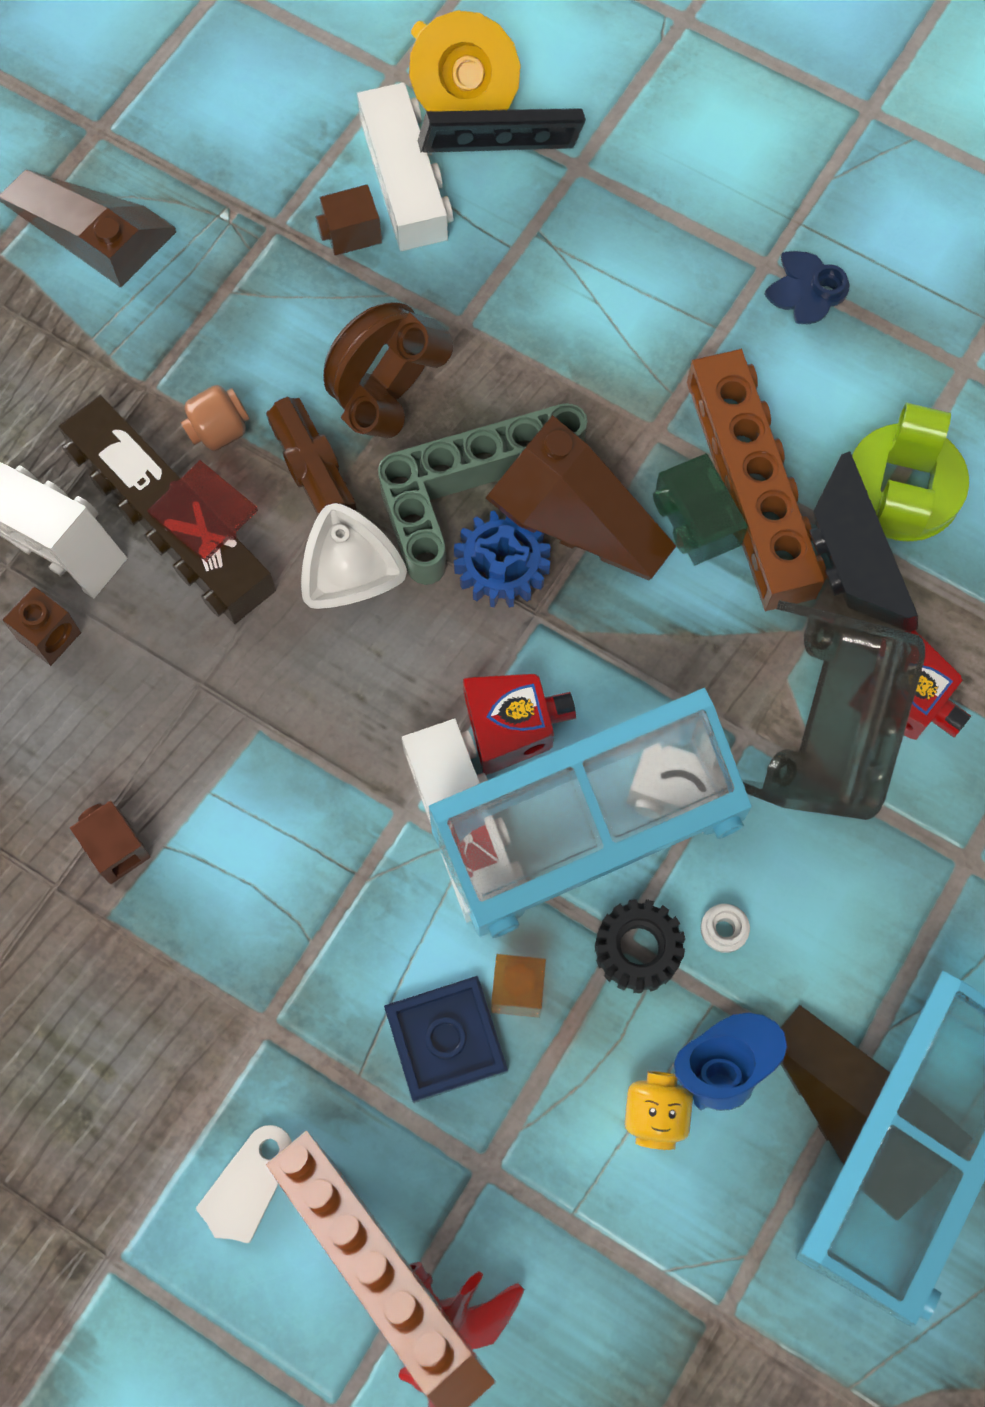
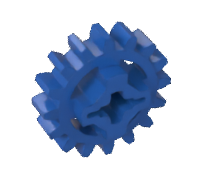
(484, 549)

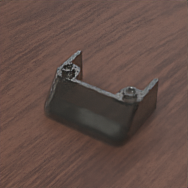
(853, 718)

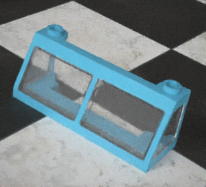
(589, 810)

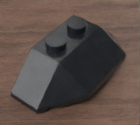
(859, 550)

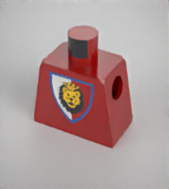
(931, 699)
(513, 718)

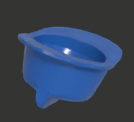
(730, 1060)

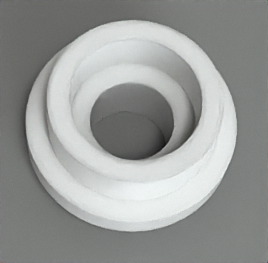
(732, 915)

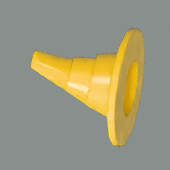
(463, 63)

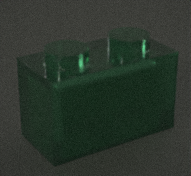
(699, 509)

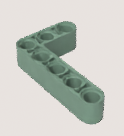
(464, 473)

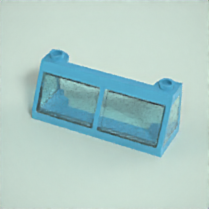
(912, 1164)

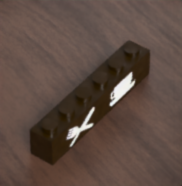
(138, 478)

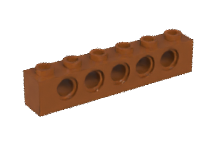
(776, 579)

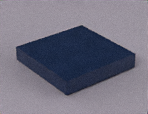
(445, 1039)

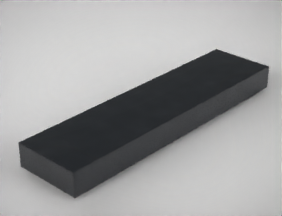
(500, 130)

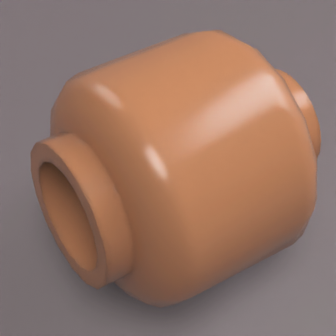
(215, 417)

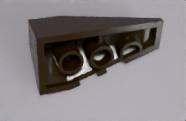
(832, 1078)

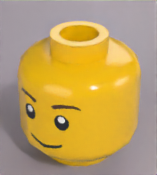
(658, 1111)

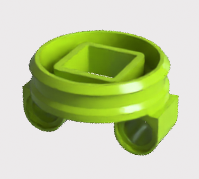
(922, 445)

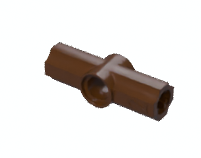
(308, 455)

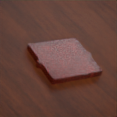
(202, 510)

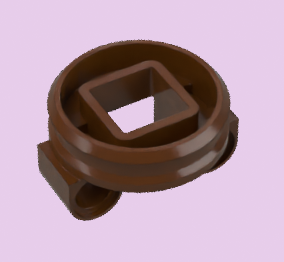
(372, 398)

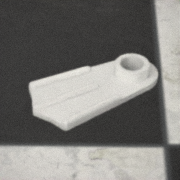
(243, 1189)

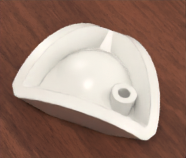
(347, 560)

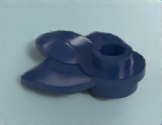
(804, 288)

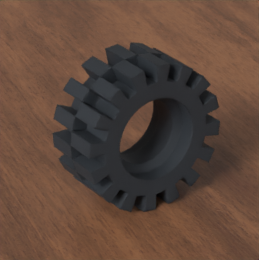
(647, 917)

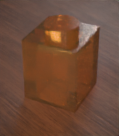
(518, 985)

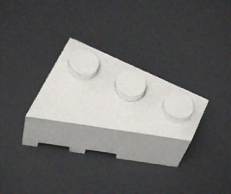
(57, 529)

